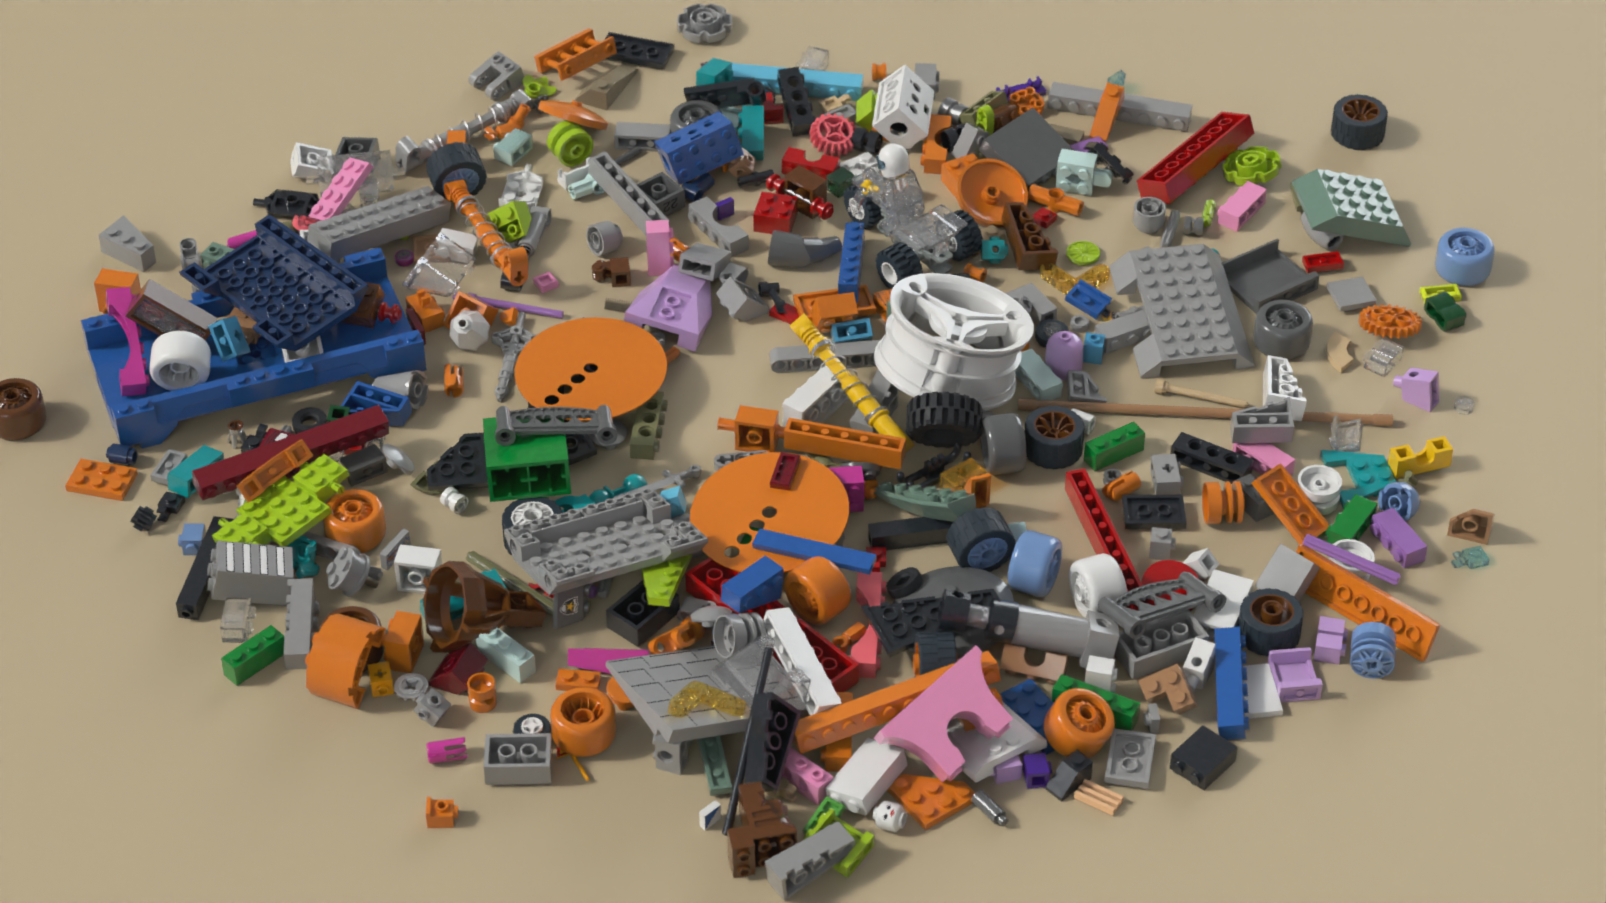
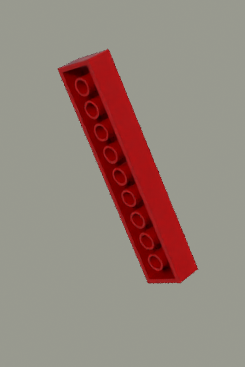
(706, 584)

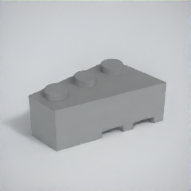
(127, 245)
(887, 397)
(1263, 424)

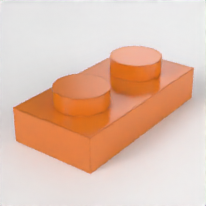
(571, 679)

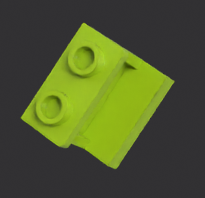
(863, 843)

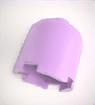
(1064, 353)

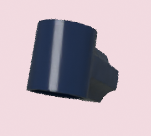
(695, 190)

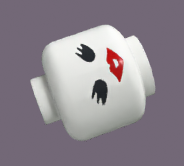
(890, 816)

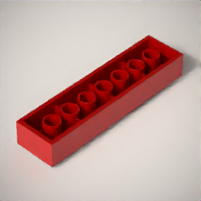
(1196, 156)

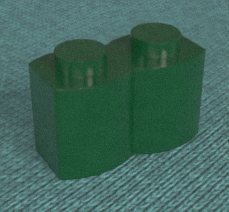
(1445, 311)

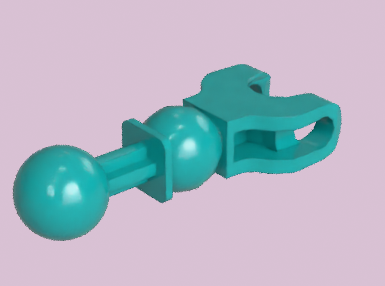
(575, 502)

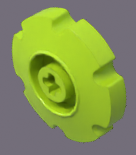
(1252, 165)

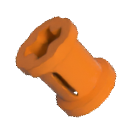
(975, 273)

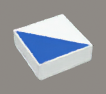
(710, 815)

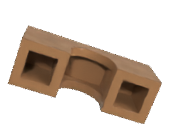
(1016, 660)

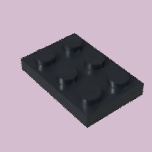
(1154, 511)

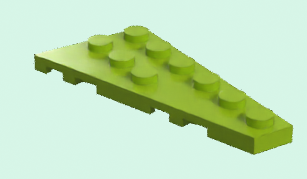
(663, 580)

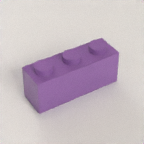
(1398, 538)

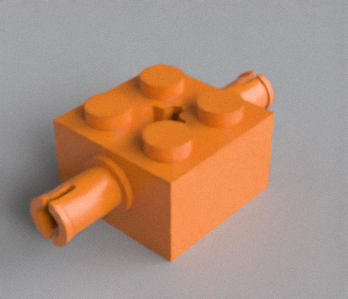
(754, 428)

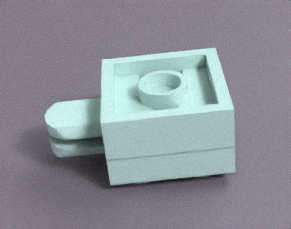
(1085, 167)

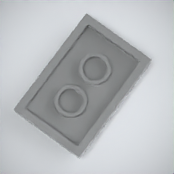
(1130, 758)

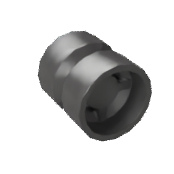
(952, 108)

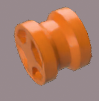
(878, 71)

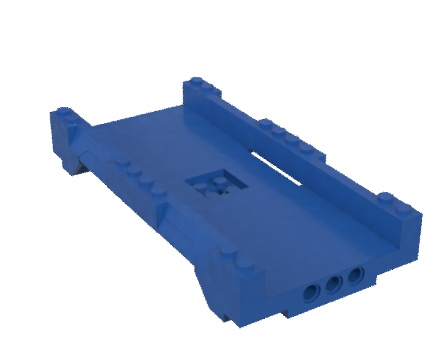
(256, 375)

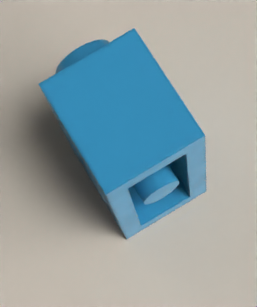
(851, 331)
(229, 338)

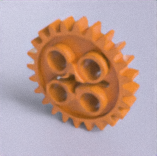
(1390, 321)

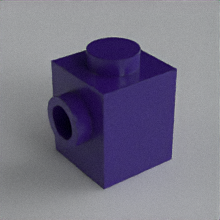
(1036, 770)

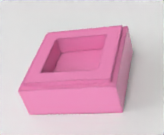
(545, 282)

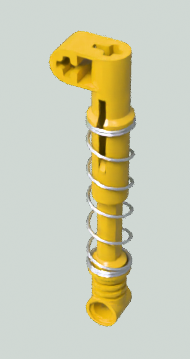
(875, 414)

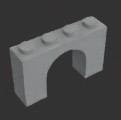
(1041, 307)

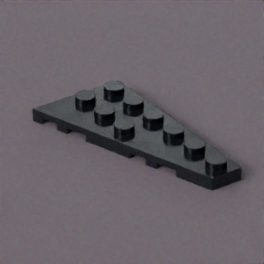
(899, 622)

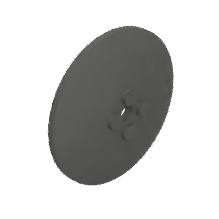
(961, 580)

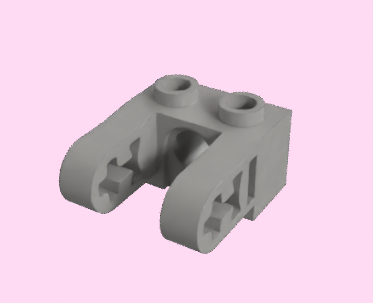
(506, 72)
(670, 756)

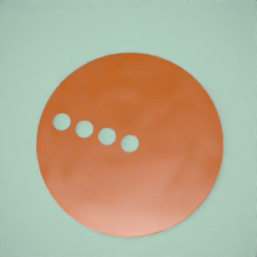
(626, 356)
(741, 490)

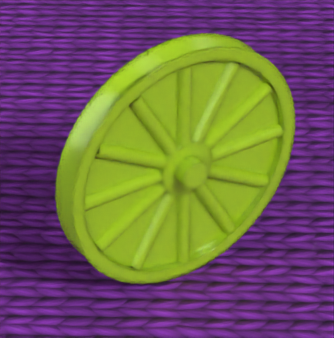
(1083, 252)

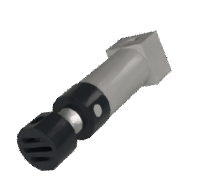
(1031, 626)

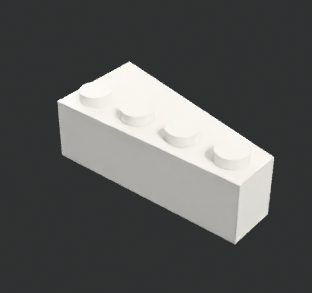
(1280, 384)

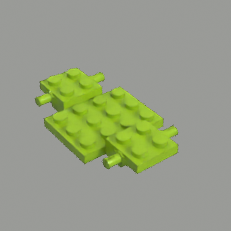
(286, 506)

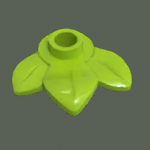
(537, 87)

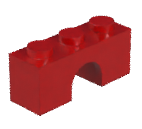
(821, 167)

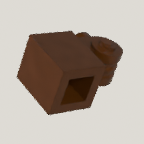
(616, 269)

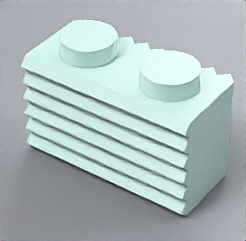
(513, 147)

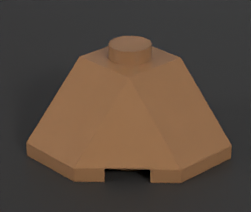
(1472, 526)

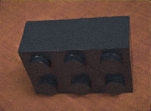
(637, 620)

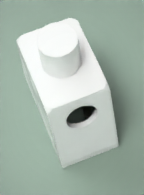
(1198, 670)

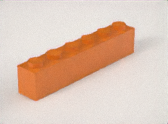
(844, 443)

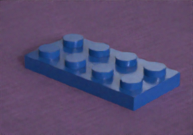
(1031, 705)

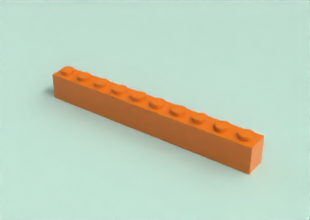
(873, 708)

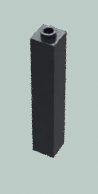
(908, 533)
(195, 589)

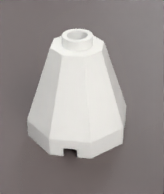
(469, 330)

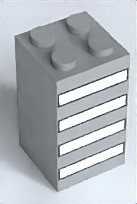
(250, 572)

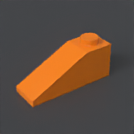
(1107, 111)

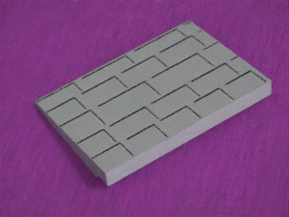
(657, 678)

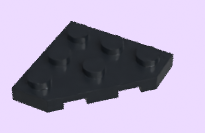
(460, 465)

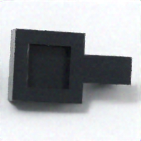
(254, 441)
(169, 504)

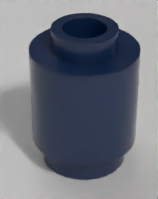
(122, 454)

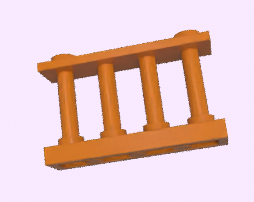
(575, 54)

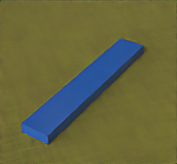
(805, 549)

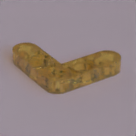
(1051, 273)
(699, 692)

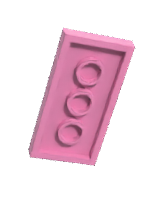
(341, 189)

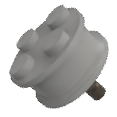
(349, 572)

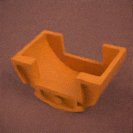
(340, 658)

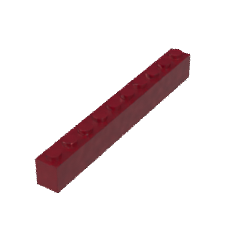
(323, 439)

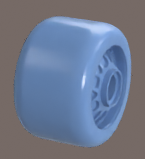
(1464, 256)
(1035, 563)

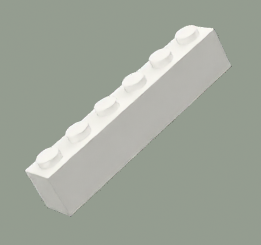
(797, 653)

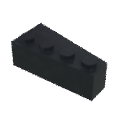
(770, 739)

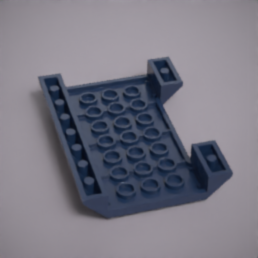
(282, 285)

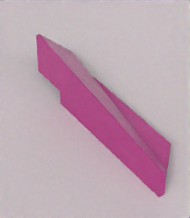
(596, 658)

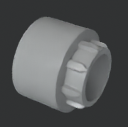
(1149, 214)
(604, 237)

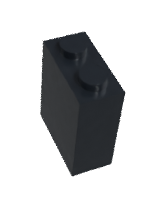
(1203, 757)

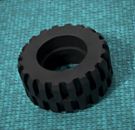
(944, 419)

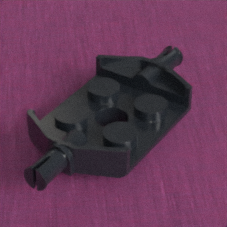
(281, 202)

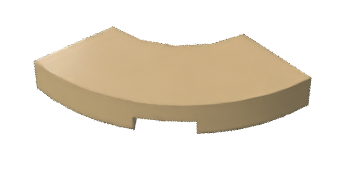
(1337, 352)

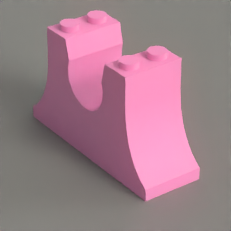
(924, 722)

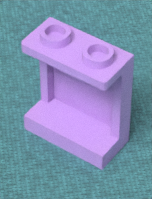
(1294, 674)

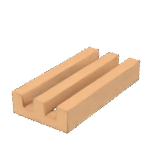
(1100, 795)

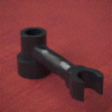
(772, 289)

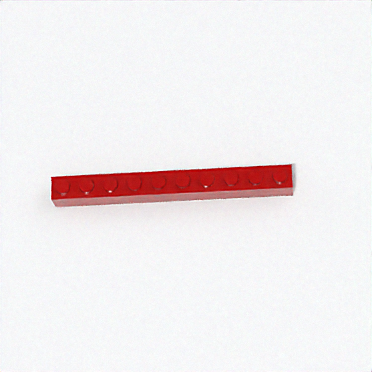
(1099, 526)

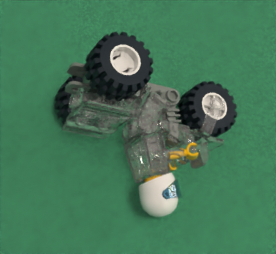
(894, 200)

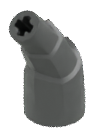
(798, 251)

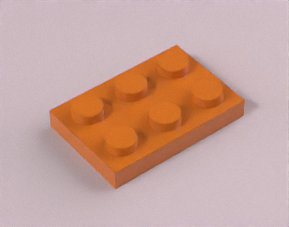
(101, 479)

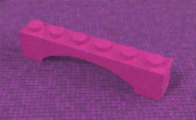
(132, 377)

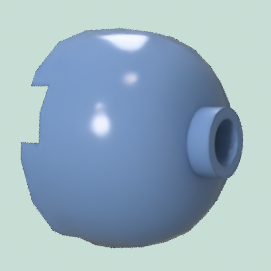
(1401, 497)

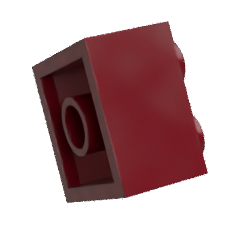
(457, 668)

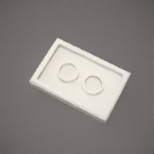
(1262, 692)

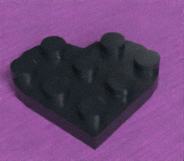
(1111, 162)

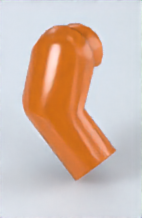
(869, 488)

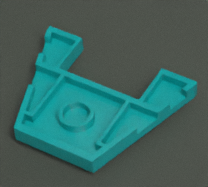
(1368, 472)

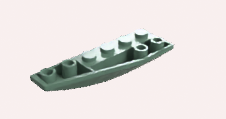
(928, 501)

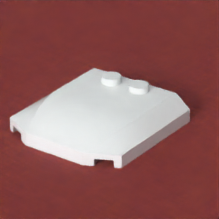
(984, 753)

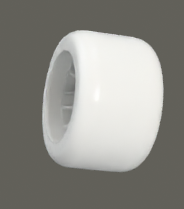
(179, 360)
(1094, 579)

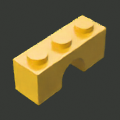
(1434, 456)

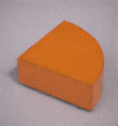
(509, 316)

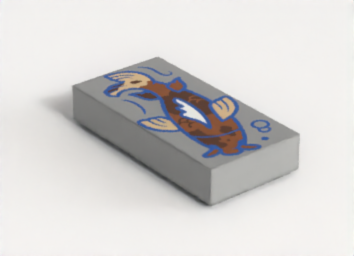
(389, 553)

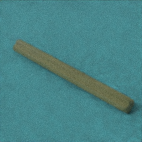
(509, 580)

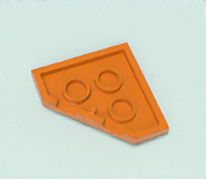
(929, 798)

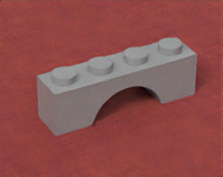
(704, 216)

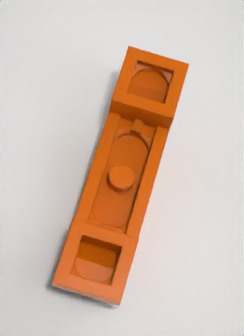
(274, 470)

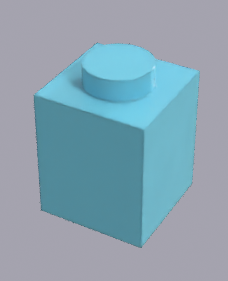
(676, 499)

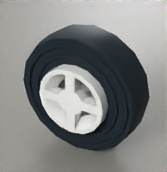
(532, 724)

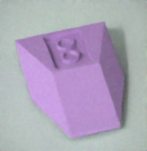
(676, 305)

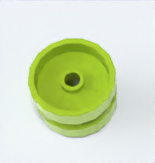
(570, 143)

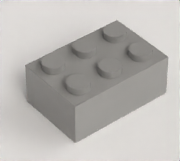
(518, 759)

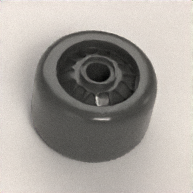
(690, 112)
(1283, 329)
(1003, 444)

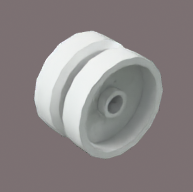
(1321, 486)
(1359, 549)

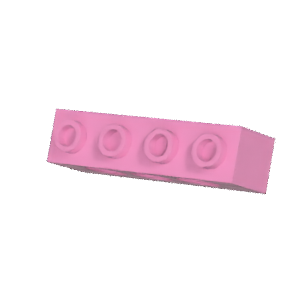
(807, 777)

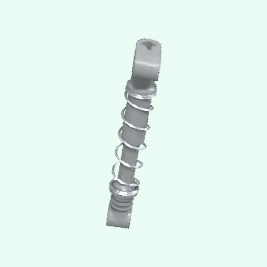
(411, 155)

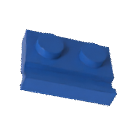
(1088, 299)

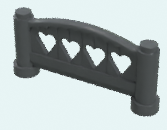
(600, 423)
(1135, 621)

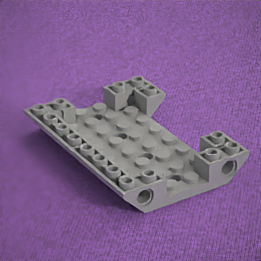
(601, 541)

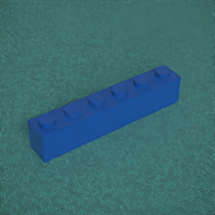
(852, 259)
(1230, 683)

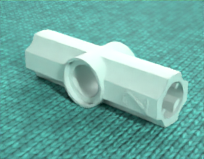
(585, 187)

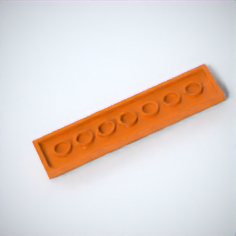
(1366, 603)

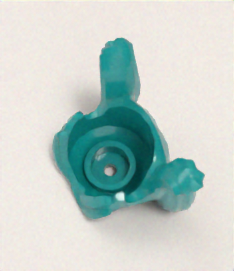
(304, 557)

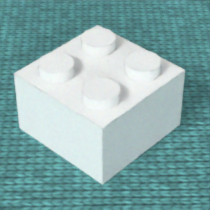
(414, 564)

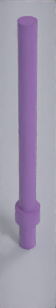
(520, 307)

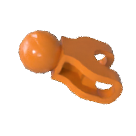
(678, 637)

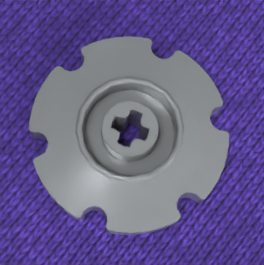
(704, 23)

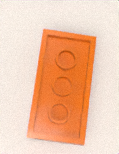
(805, 301)
(1290, 503)

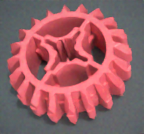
(833, 129)

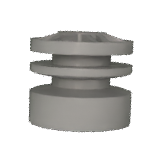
(735, 631)

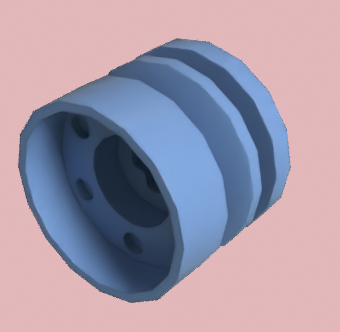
(1373, 650)

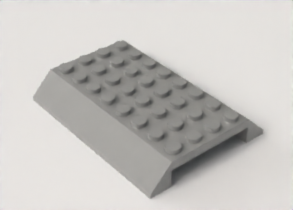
(1185, 307)

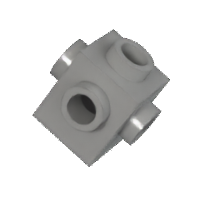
(431, 706)

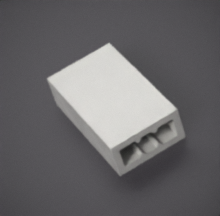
(1235, 590)
(867, 776)

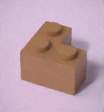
(1171, 684)

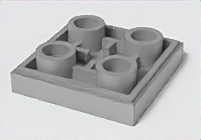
(1351, 294)

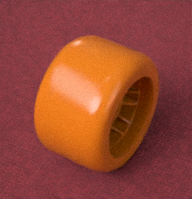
(356, 519)
(817, 590)
(583, 722)
(1079, 722)

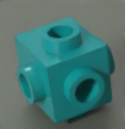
(988, 254)

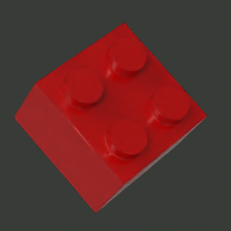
(775, 213)

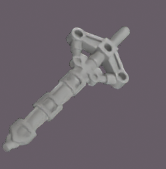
(511, 351)

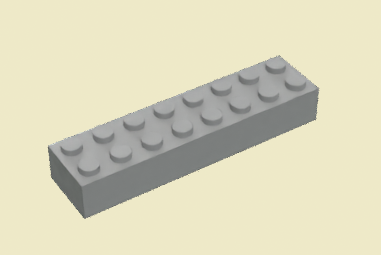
(379, 223)

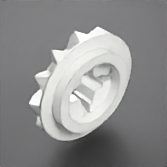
(413, 680)

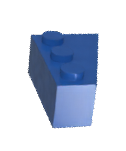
(394, 405)
(754, 586)

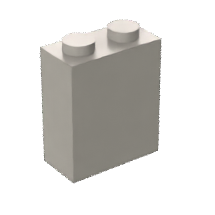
(704, 261)
(1288, 572)

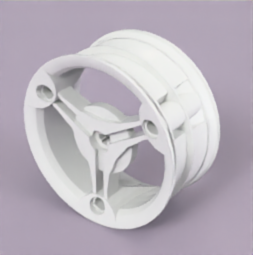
(962, 314)

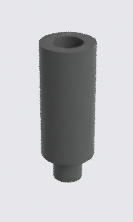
(989, 808)

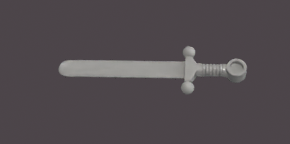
(670, 478)

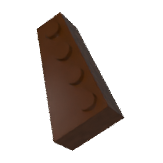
(1026, 238)

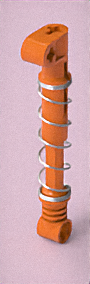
(511, 261)

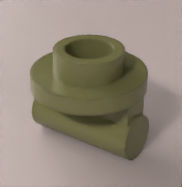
(1409, 478)

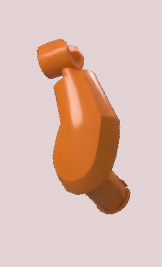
(515, 121)

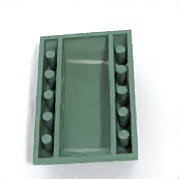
(1350, 206)

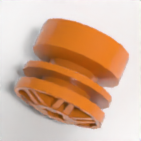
(1227, 502)

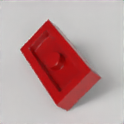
(1323, 262)

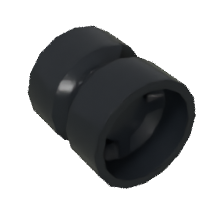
(950, 137)
(867, 140)

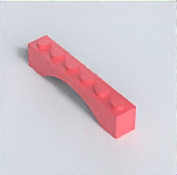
(865, 651)

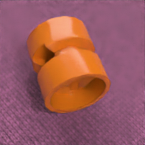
(482, 692)

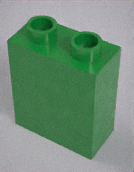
(528, 467)

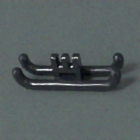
(933, 468)

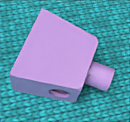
(1419, 387)

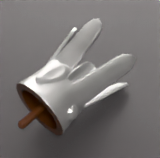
(235, 429)

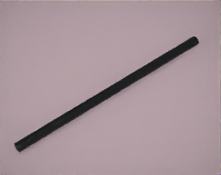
(741, 769)

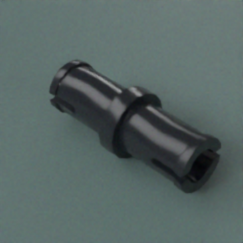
(754, 178)

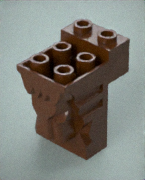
(763, 831)

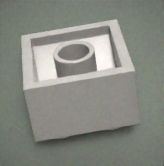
(741, 300)

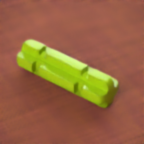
(1208, 212)

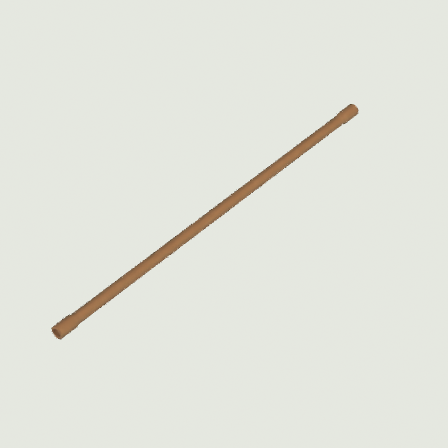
(1034, 404)

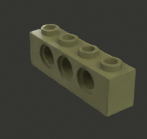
(648, 427)

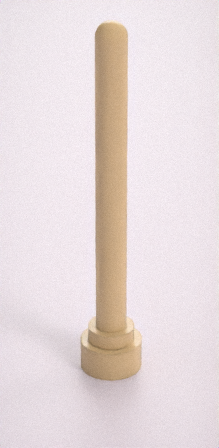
(1163, 387)

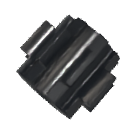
(143, 518)

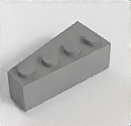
(300, 622)
(808, 859)

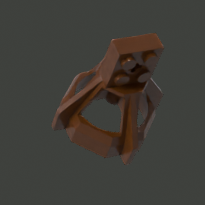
(486, 606)

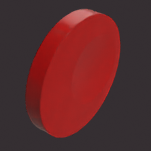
(1163, 571)

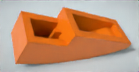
(980, 486)

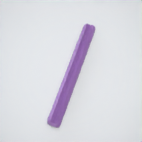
(1351, 559)

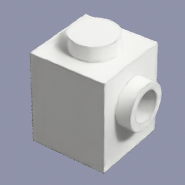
(1202, 563)

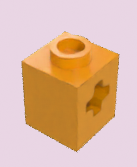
(382, 683)

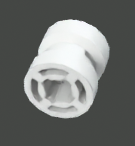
(454, 500)

